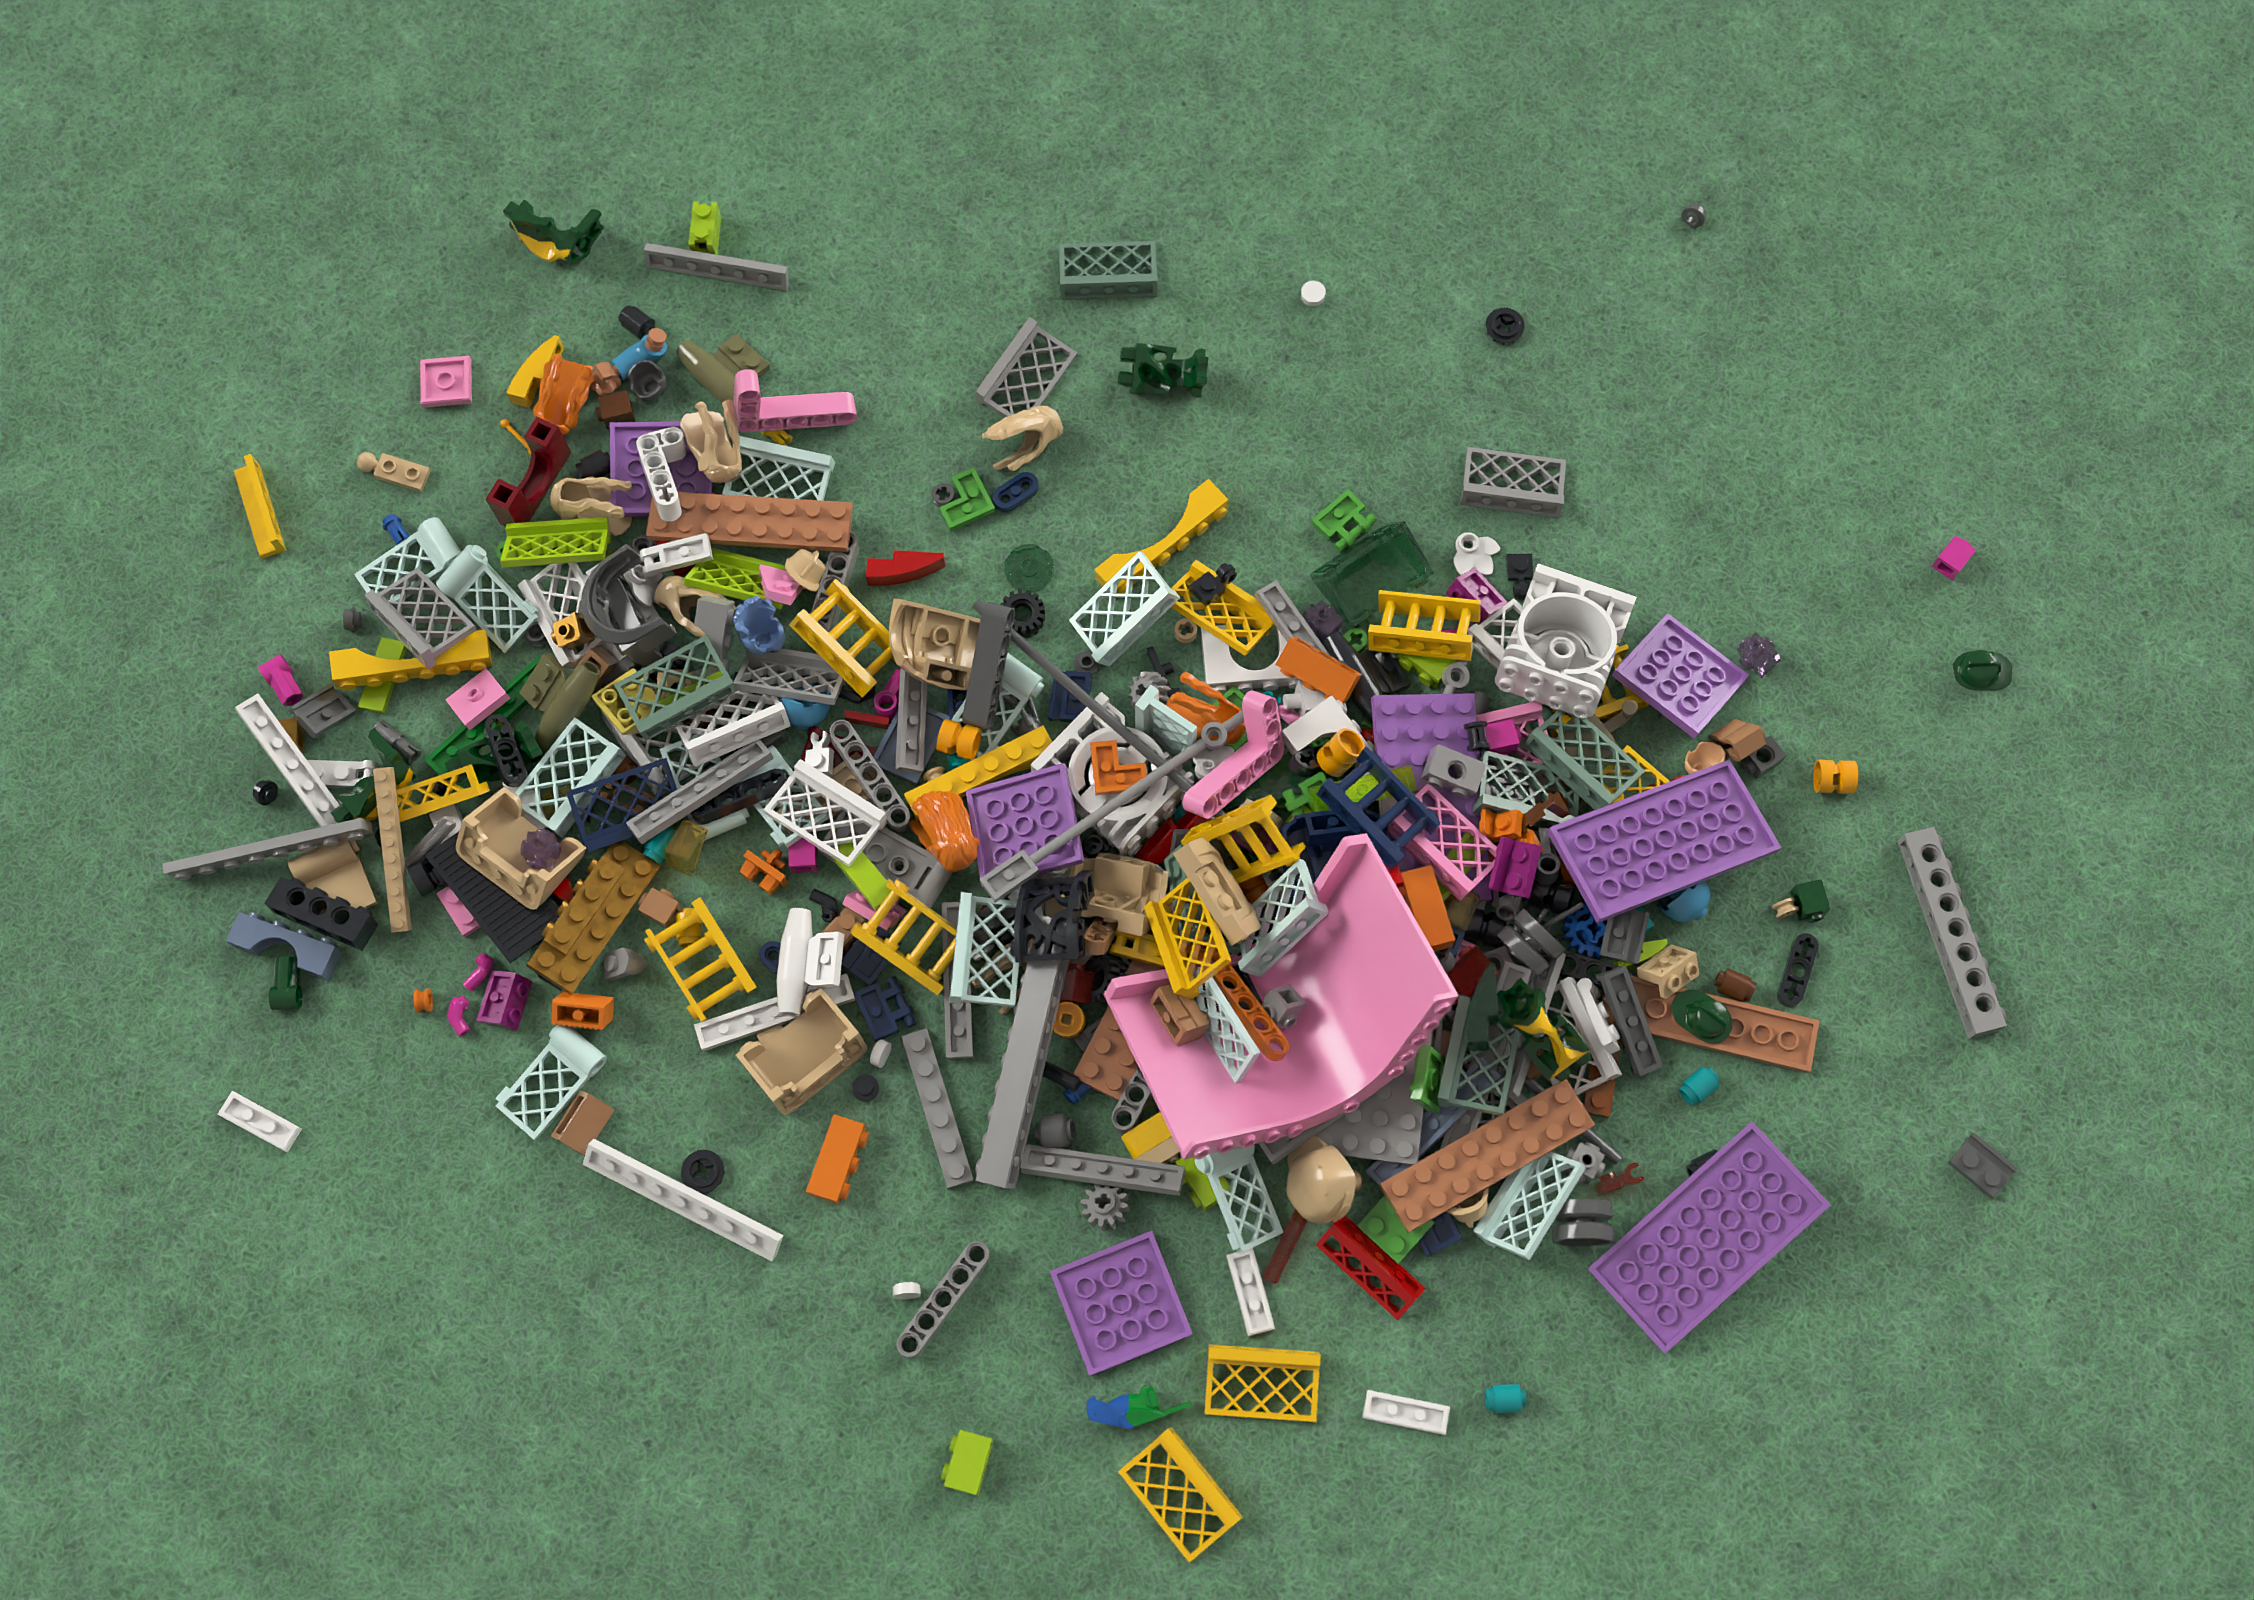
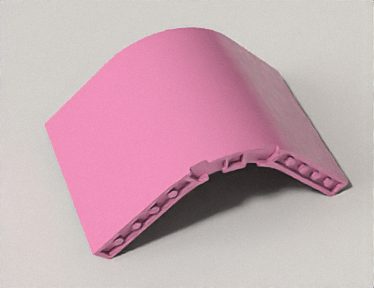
(1367, 1011)

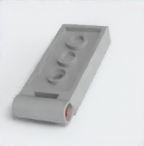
(888, 850)

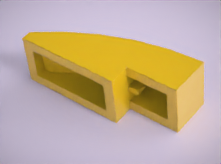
(529, 376)

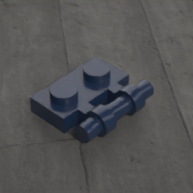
(877, 1012)

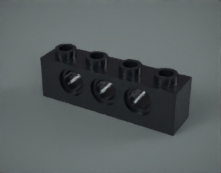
(354, 932)

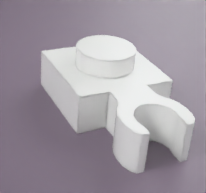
(820, 756)

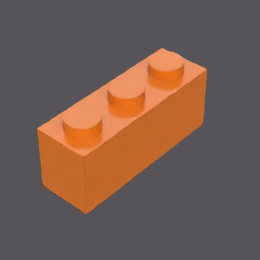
(1317, 669)
(1427, 906)
(837, 1160)

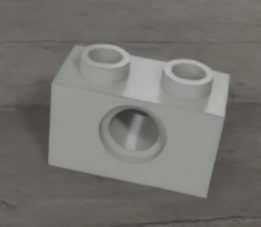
(1468, 771)

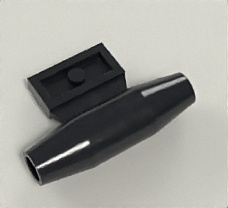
(1379, 672)

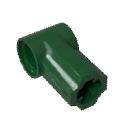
(286, 989)

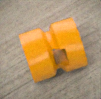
(959, 739)
(1340, 752)
(1844, 780)
(1069, 1020)

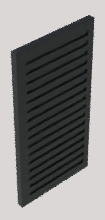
(501, 916)

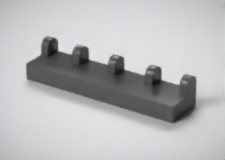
(1630, 1021)

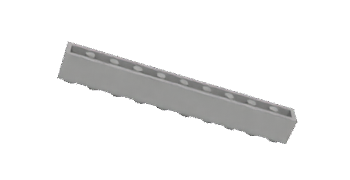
(1022, 1068)

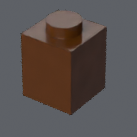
(615, 408)

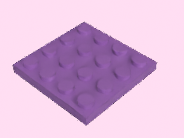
(626, 466)
(1680, 675)
(1024, 815)
(1121, 1303)

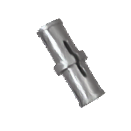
(398, 741)

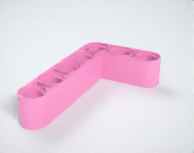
(788, 412)
(1246, 764)

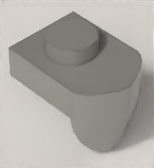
(623, 963)

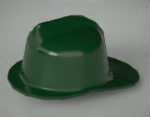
(1983, 670)
(1702, 1016)

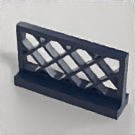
(619, 831)

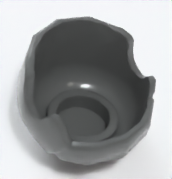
(647, 380)

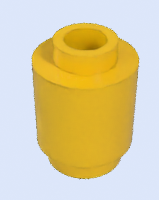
(690, 934)

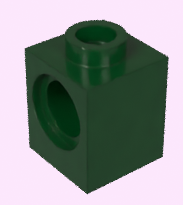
(1811, 900)

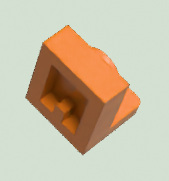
(1500, 825)

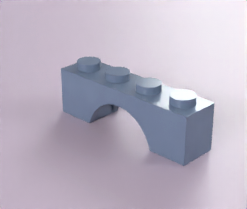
(255, 935)

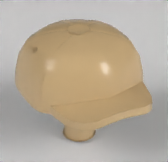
(1321, 1182)

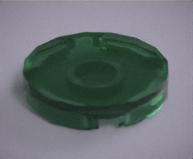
(1029, 575)

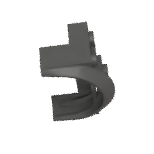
(636, 636)

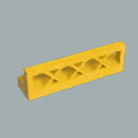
(259, 508)
(439, 802)

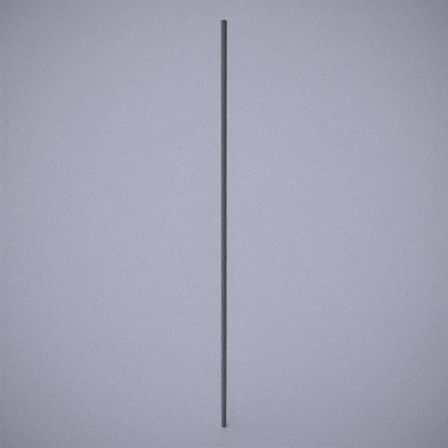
(1185, 785)

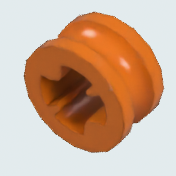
(423, 1000)

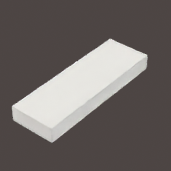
(259, 1121)
(1250, 1292)
(1406, 1412)

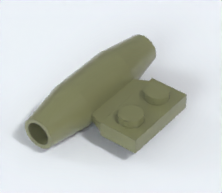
(719, 371)
(558, 696)

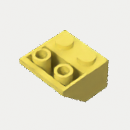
(615, 709)

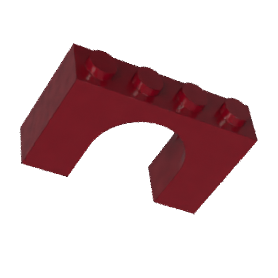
(548, 457)

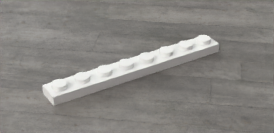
(682, 1200)

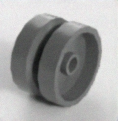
(1531, 942)
(1583, 1223)

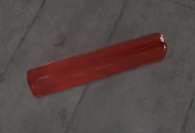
(1285, 1248)

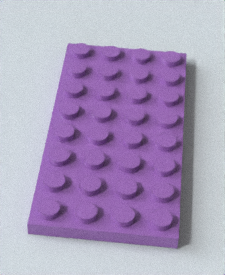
(1404, 735)
(1663, 840)
(1709, 1237)

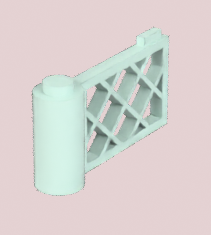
(434, 542)
(462, 577)
(1021, 683)
(718, 826)
(777, 834)
(569, 1049)
(1219, 1165)

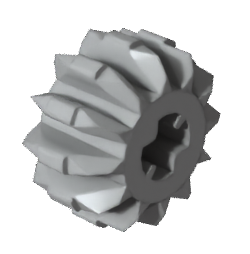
(1143, 681)

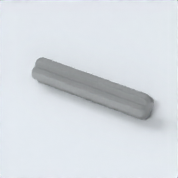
(431, 840)

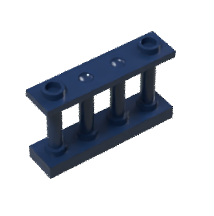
(1353, 813)

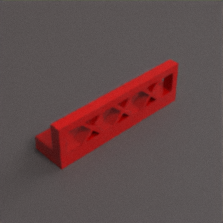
(1374, 1263)

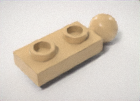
(395, 470)

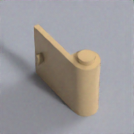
(336, 872)

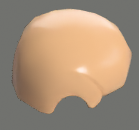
(1704, 756)

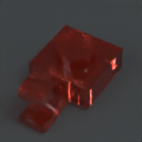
(1611, 1182)

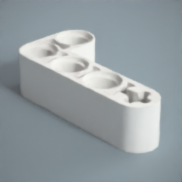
(655, 452)

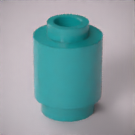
(656, 845)
(1699, 1085)
(1505, 1398)

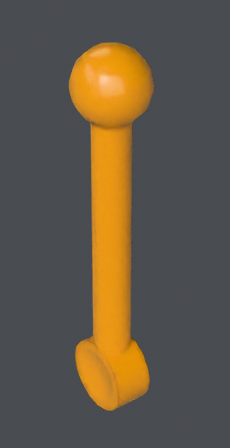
(506, 425)

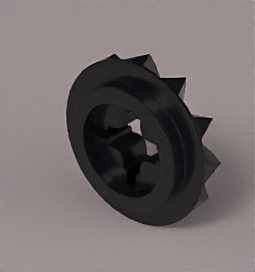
(1508, 317)
(691, 1167)

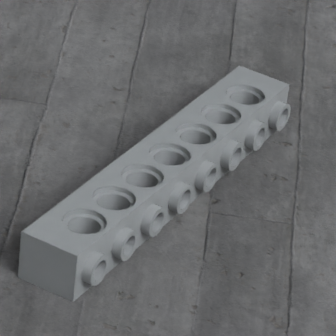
(1947, 945)

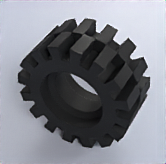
(1034, 604)
(1105, 970)

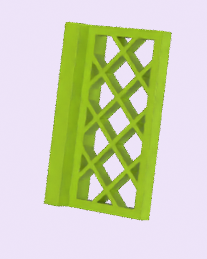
(546, 535)
(731, 569)

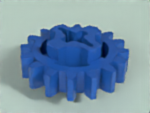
(1579, 934)

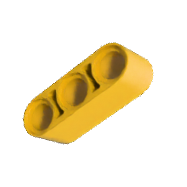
(1146, 1135)

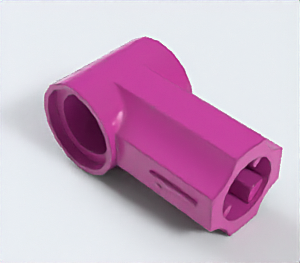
(280, 677)
(889, 695)

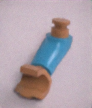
(649, 348)

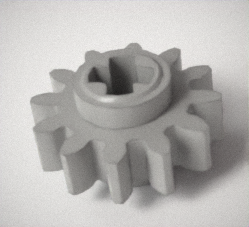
(1110, 1212)

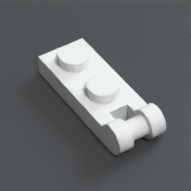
(676, 554)
(342, 773)
(1598, 1013)

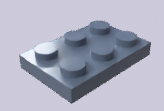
(886, 752)

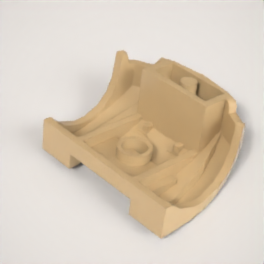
(933, 643)
(1218, 890)
(1120, 891)

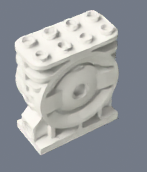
(1553, 638)
(1128, 824)

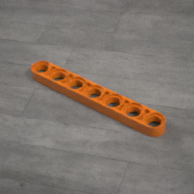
(1247, 1017)

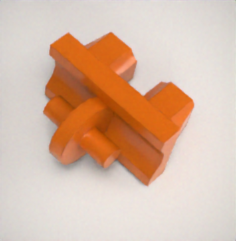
(773, 877)

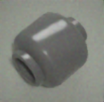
(1055, 1131)

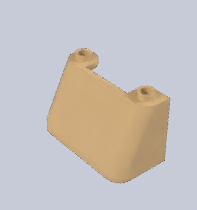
(492, 845)
(804, 1053)

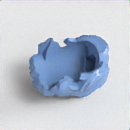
(758, 627)

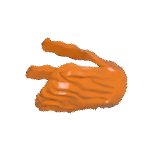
(563, 392)
(1201, 713)
(945, 829)

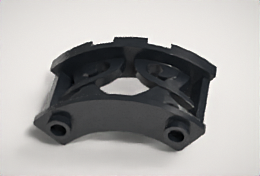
(1071, 936)

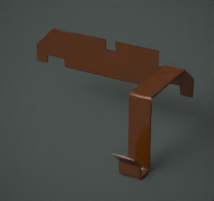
(1537, 812)

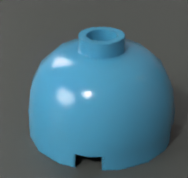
(805, 713)
(1687, 903)

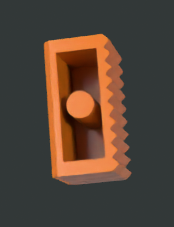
(582, 1010)

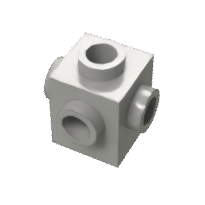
(1283, 1006)
(1591, 1153)

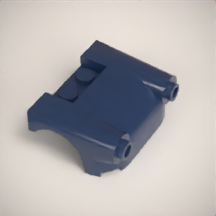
(1321, 835)

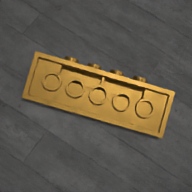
(592, 915)

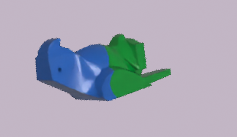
(1129, 1409)

